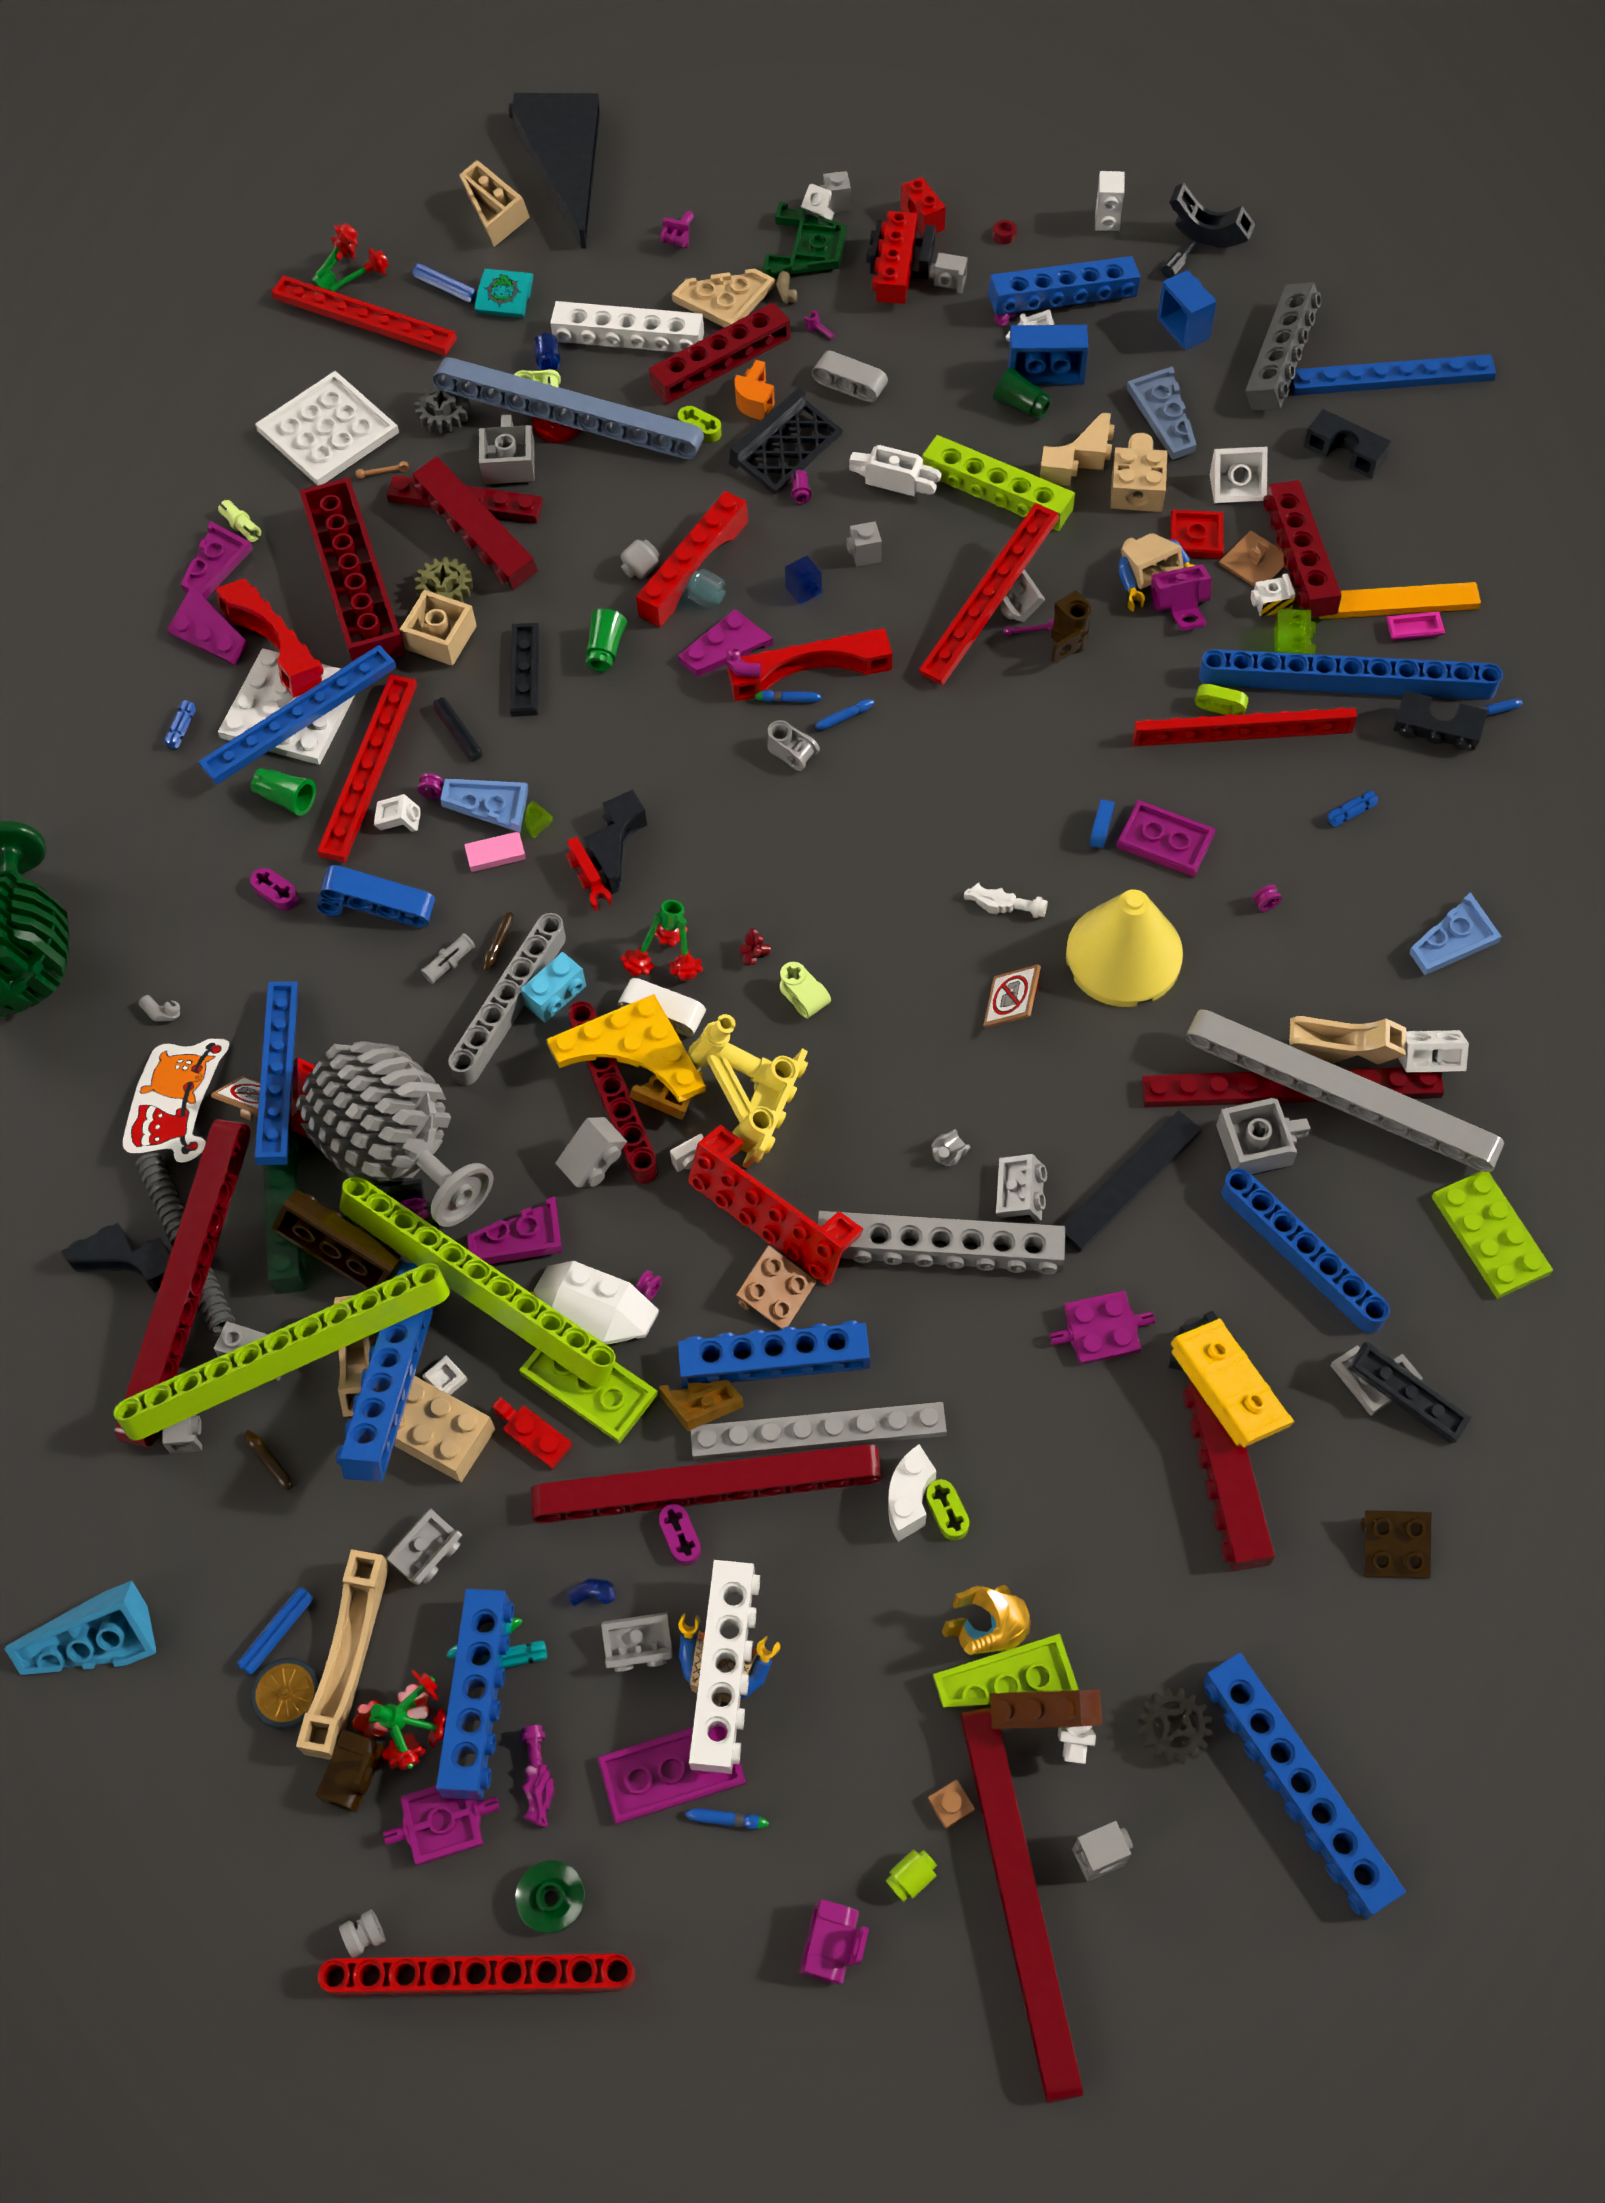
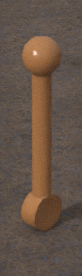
(402, 467)

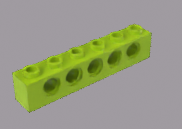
(996, 480)

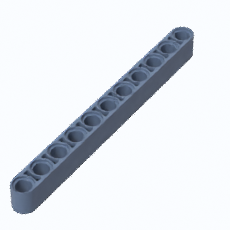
(568, 408)

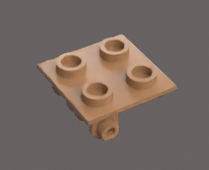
(775, 1288)

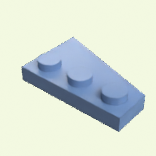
(1457, 936)

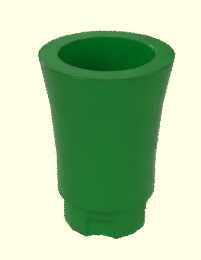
(604, 638)
(288, 791)

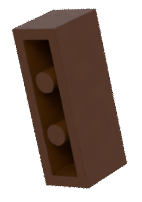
(1046, 1709)

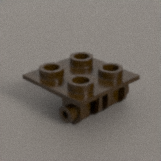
(1397, 1543)

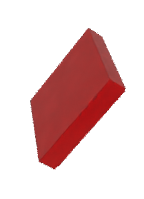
(1198, 532)

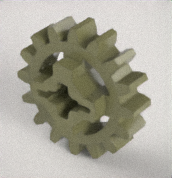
(445, 579)

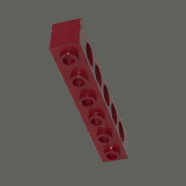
(719, 353)
(1302, 548)

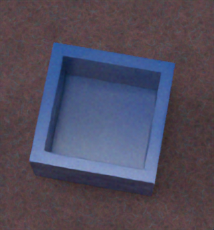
(1186, 309)

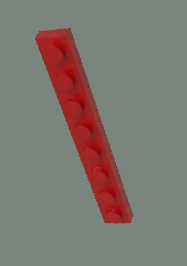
(364, 315)
(989, 594)
(1244, 727)
(367, 769)

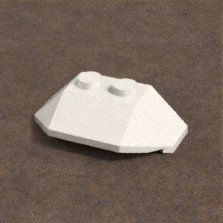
(596, 1302)

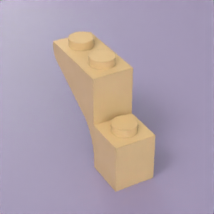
(1086, 452)
(1339, 1040)
(353, 1361)

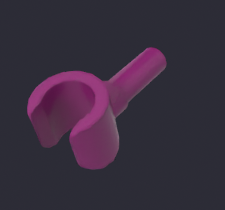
(814, 324)

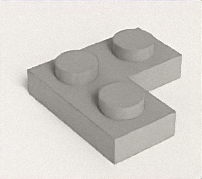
(1367, 1395)

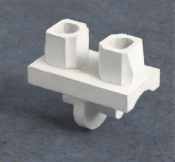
(1076, 1742)

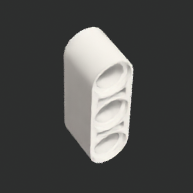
(681, 1010)

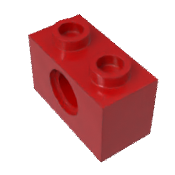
(921, 199)

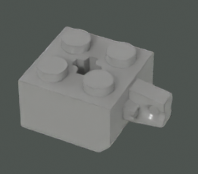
(506, 453)
(1260, 1136)

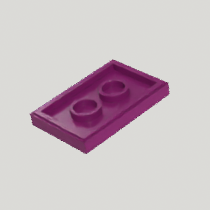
(1166, 838)

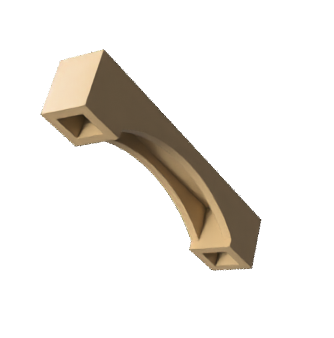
(358, 1609)

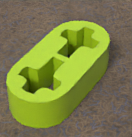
(703, 421)
(1221, 700)
(941, 1513)

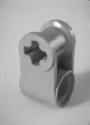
(794, 747)

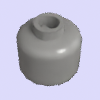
(639, 559)

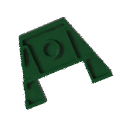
(816, 246)

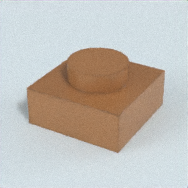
(951, 1804)

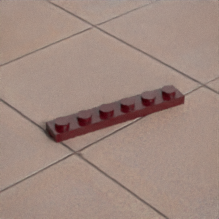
(500, 503)

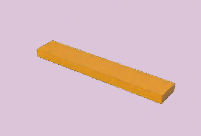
(1407, 600)

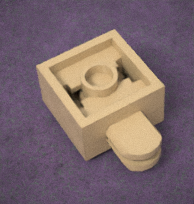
(1139, 476)

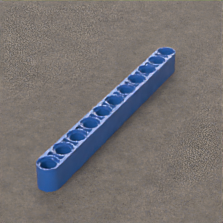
(1350, 674)

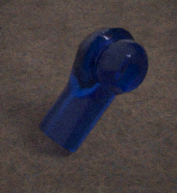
(594, 1588)

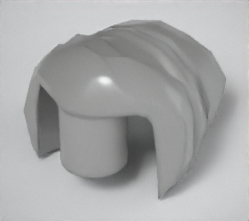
(949, 1148)

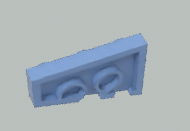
(487, 800)

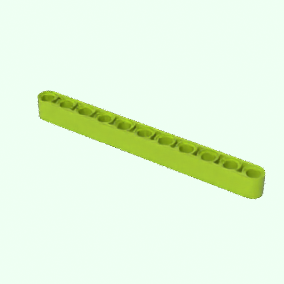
(478, 1282)
(281, 1351)

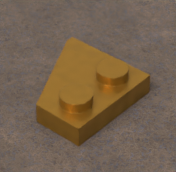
(660, 1097)
(701, 1402)

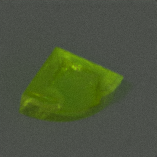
(536, 819)

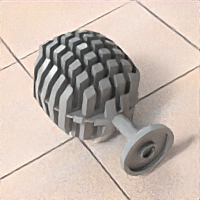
(380, 1122)

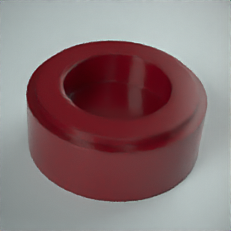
(1004, 232)

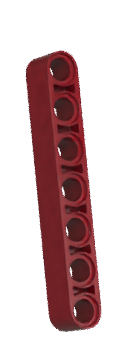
(617, 1104)

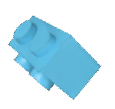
(553, 987)

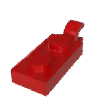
(588, 874)
(533, 1433)

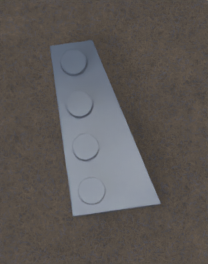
(1162, 406)

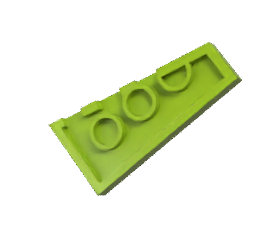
(1029, 1667)

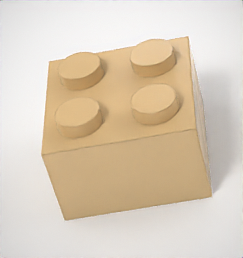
(438, 627)

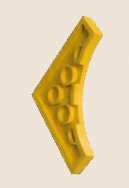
(635, 1036)

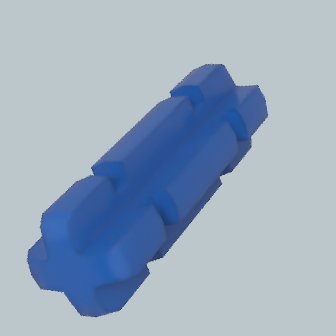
(179, 724)
(1352, 808)

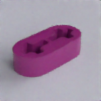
(270, 893)
(687, 1532)

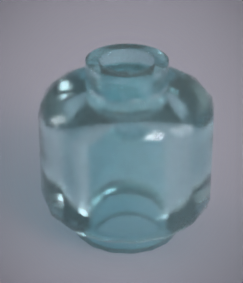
(706, 588)

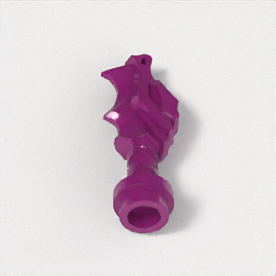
(539, 1785)

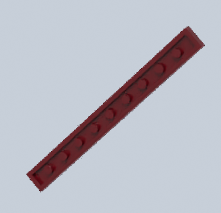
(1252, 1087)

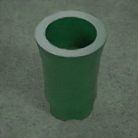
(1022, 394)

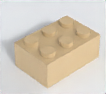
(442, 1430)

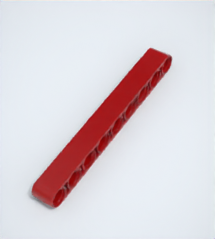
(462, 1966)

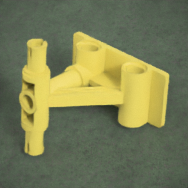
(771, 1086)

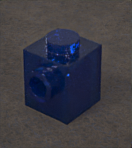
(803, 579)

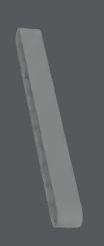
(1345, 1091)

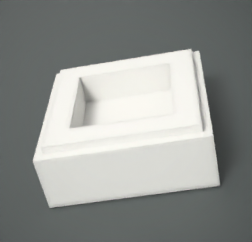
(445, 1376)

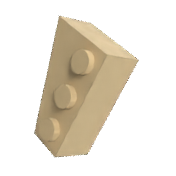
(495, 202)

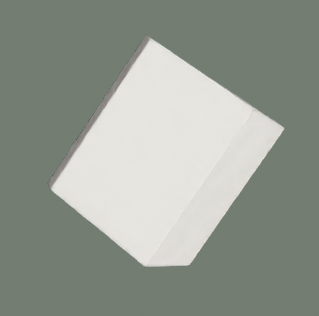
(1239, 474)

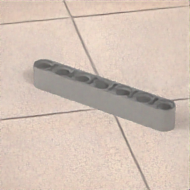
(505, 1010)

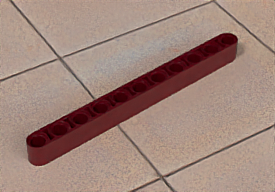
(189, 1262)
(705, 1483)
(1022, 1908)

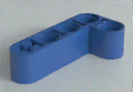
(374, 896)

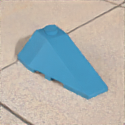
(99, 1631)

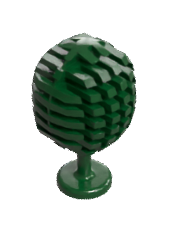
(31, 924)

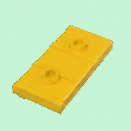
(1230, 1383)

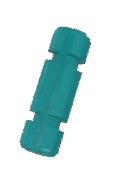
(521, 1654)

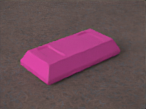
(1415, 626)

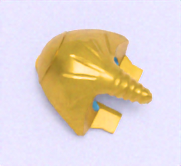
(1008, 1618)

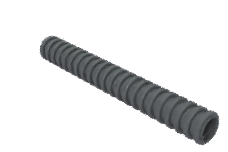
(170, 1213)

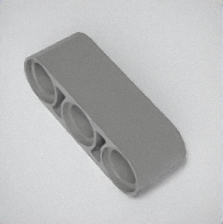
(850, 376)

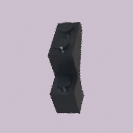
(605, 847)
(112, 1251)

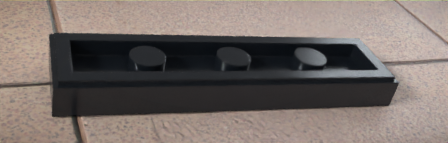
(524, 669)
(1409, 1392)

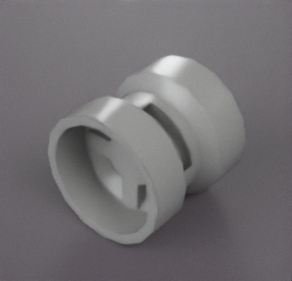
(362, 1933)

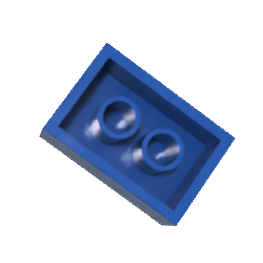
(1049, 353)

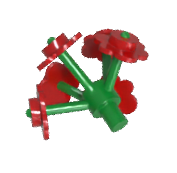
(376, 1719)

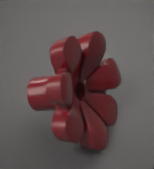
(753, 947)

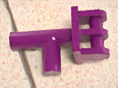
(676, 231)

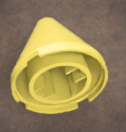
(1124, 951)

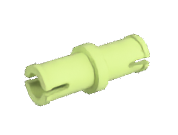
(239, 520)

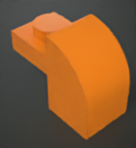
(752, 393)

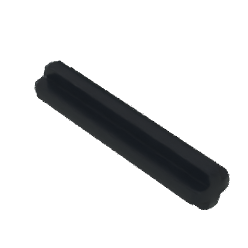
(457, 729)

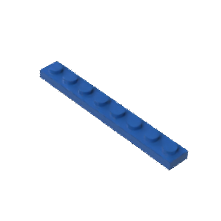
(1393, 375)
(297, 714)
(276, 1074)

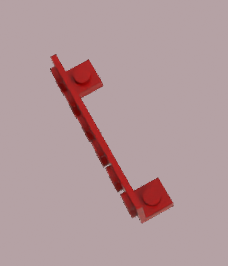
(766, 1213)

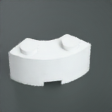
(907, 1491)

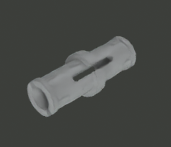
(434, 971)

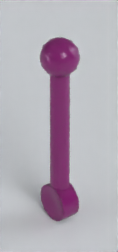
(1008, 630)

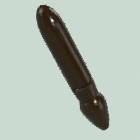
(497, 941)
(256, 1444)

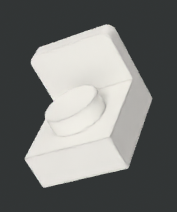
(817, 202)
(397, 812)
(683, 1155)

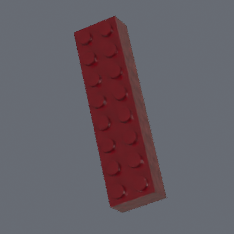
(351, 569)

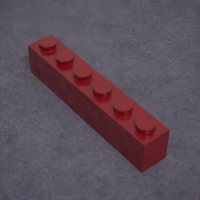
(474, 522)
(1231, 1487)

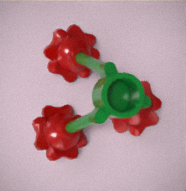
(344, 246)
(670, 929)

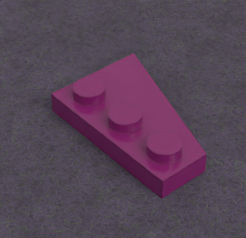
(216, 559)
(206, 628)
(711, 648)
(522, 1237)

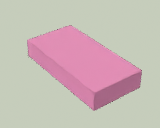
(495, 851)

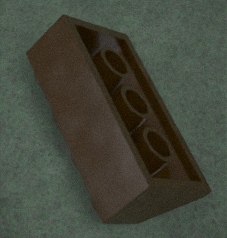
(335, 1241)

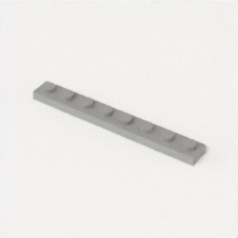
(818, 1431)

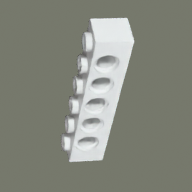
(626, 326)
(705, 1753)

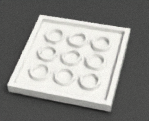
(327, 428)
(264, 695)

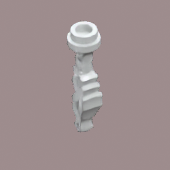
(998, 901)

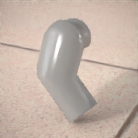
(157, 1013)

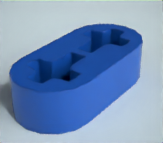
(1102, 824)

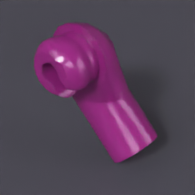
(739, 666)

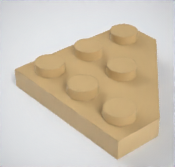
(724, 297)

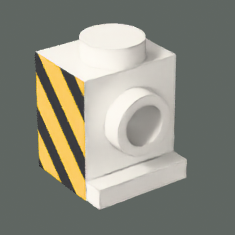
(1273, 595)

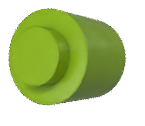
(911, 1874)

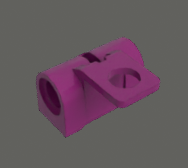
(1181, 592)
(832, 1942)

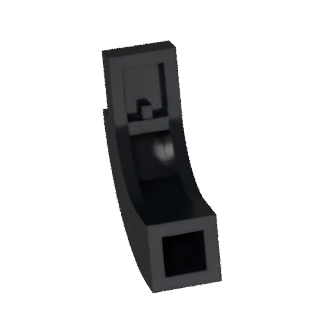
(1207, 226)

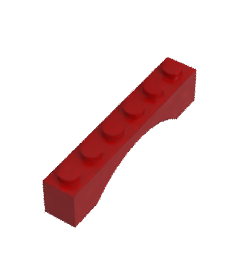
(665, 588)
(245, 608)
(859, 652)

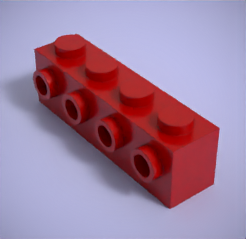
(896, 257)

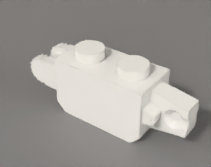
(895, 470)

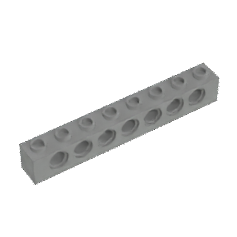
(956, 1233)

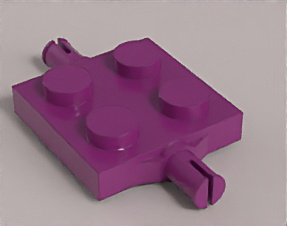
(1102, 1328)
(440, 1825)

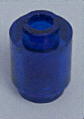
(546, 351)

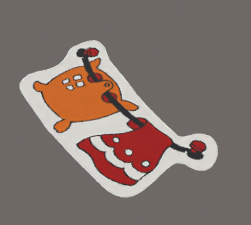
(171, 1097)

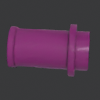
(801, 492)

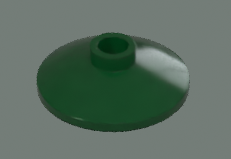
(537, 1884)

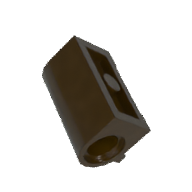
(1070, 625)
(349, 1771)

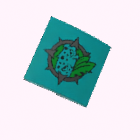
(503, 293)

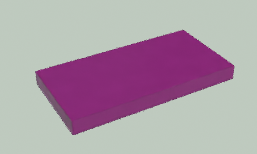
(659, 1776)

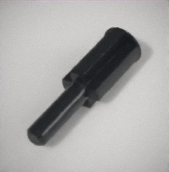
(1176, 262)

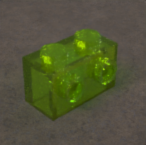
(1294, 632)

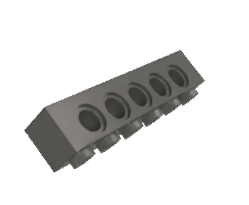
(1283, 346)

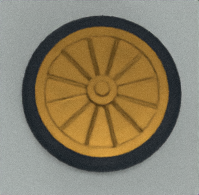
(284, 1692)

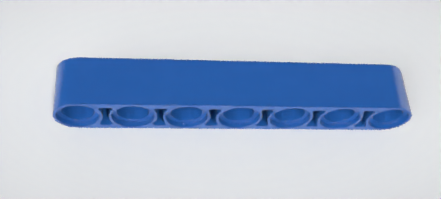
(1307, 1264)

